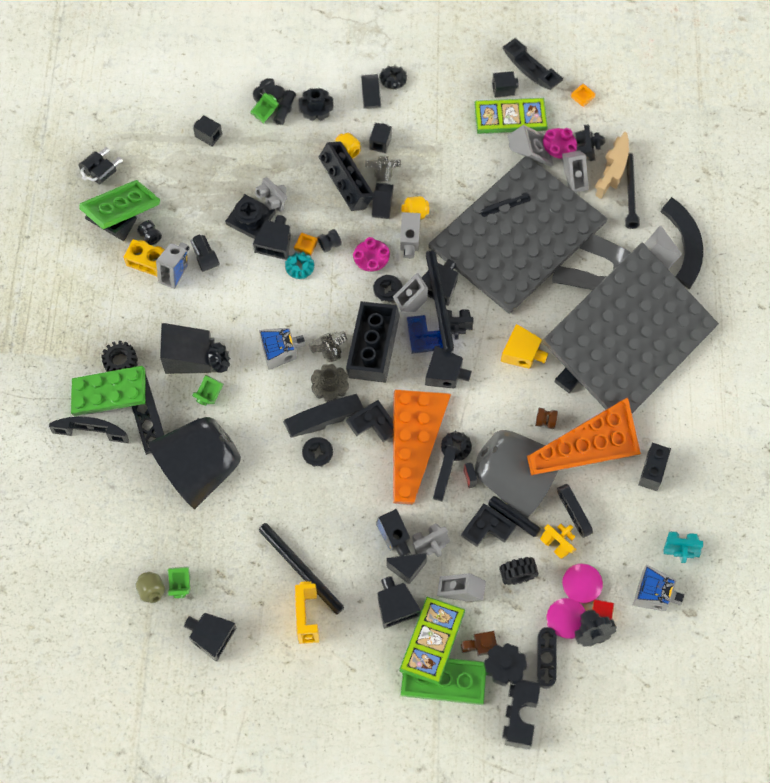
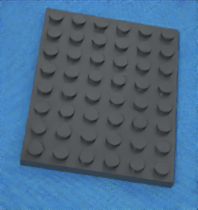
(520, 245)
(630, 331)

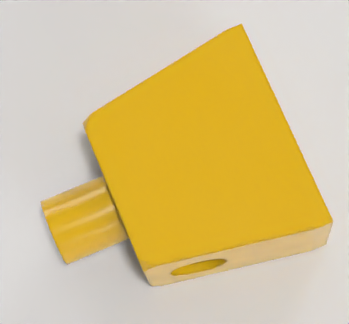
(523, 348)

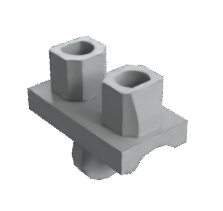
(274, 194)
(433, 542)

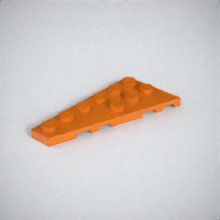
(416, 426)
(599, 439)

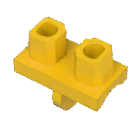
(564, 547)

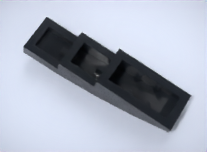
(323, 415)

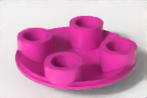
(559, 141)
(371, 255)
(582, 583)
(564, 617)

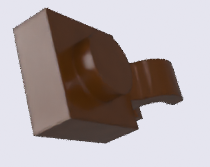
(482, 643)

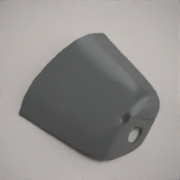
(587, 280)
(509, 472)

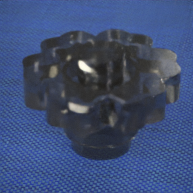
(383, 167)
(329, 345)
(329, 382)

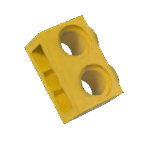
(143, 261)

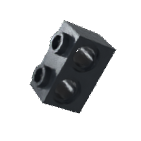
(654, 466)

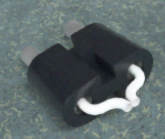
(97, 167)

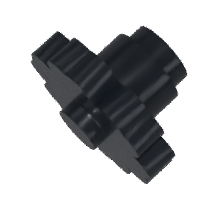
(316, 104)
(594, 629)
(505, 664)

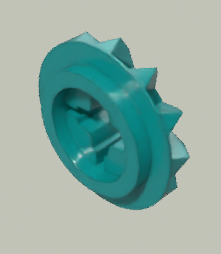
(294, 271)

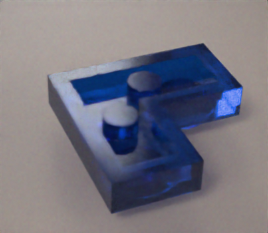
(420, 338)

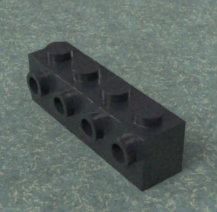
(346, 176)

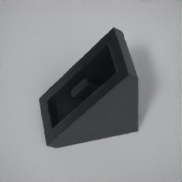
(407, 566)

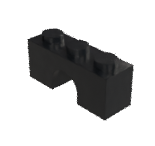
(518, 732)

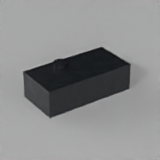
(373, 342)

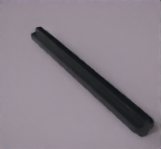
(439, 300)
(300, 567)

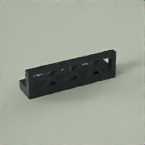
(152, 410)

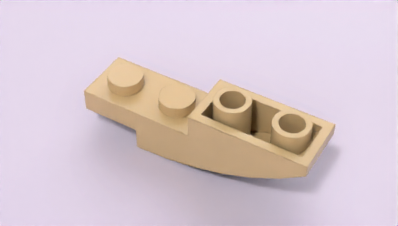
(615, 165)

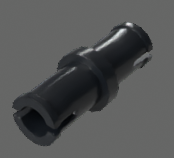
(284, 107)

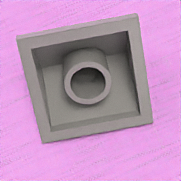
(663, 247)

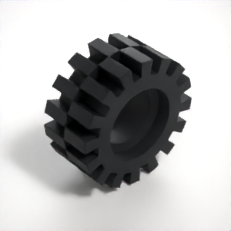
(120, 348)
(518, 571)

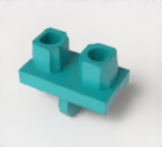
(683, 548)

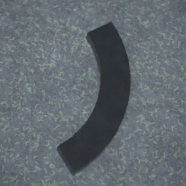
(691, 241)

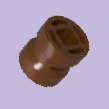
(542, 417)

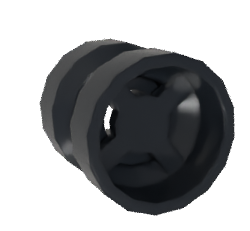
(148, 231)
(329, 240)

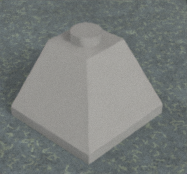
(529, 144)

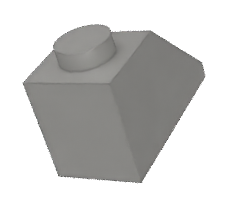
(576, 170)
(412, 294)
(461, 587)

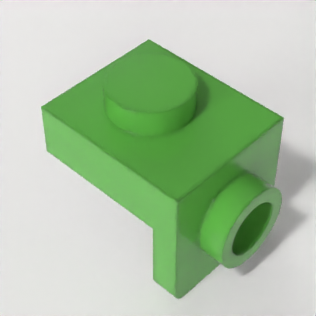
(264, 107)
(208, 391)
(179, 581)

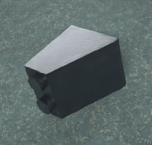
(185, 349)

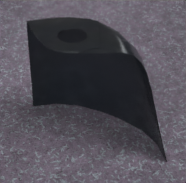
(196, 458)

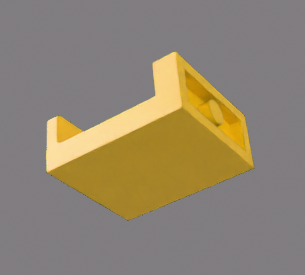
(305, 633)

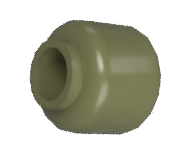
(150, 587)

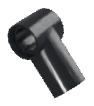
(205, 255)

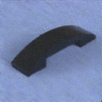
(531, 67)
(66, 425)

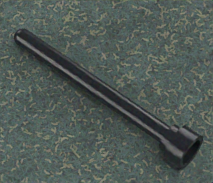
(632, 220)

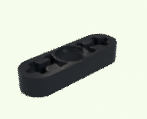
(444, 474)
(574, 510)
(552, 643)

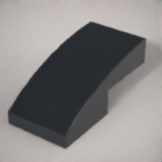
(371, 91)

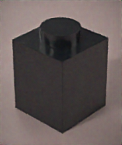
(504, 84)
(207, 130)
(380, 137)

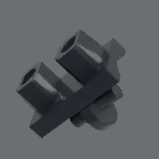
(591, 142)
(460, 324)

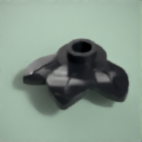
(268, 86)

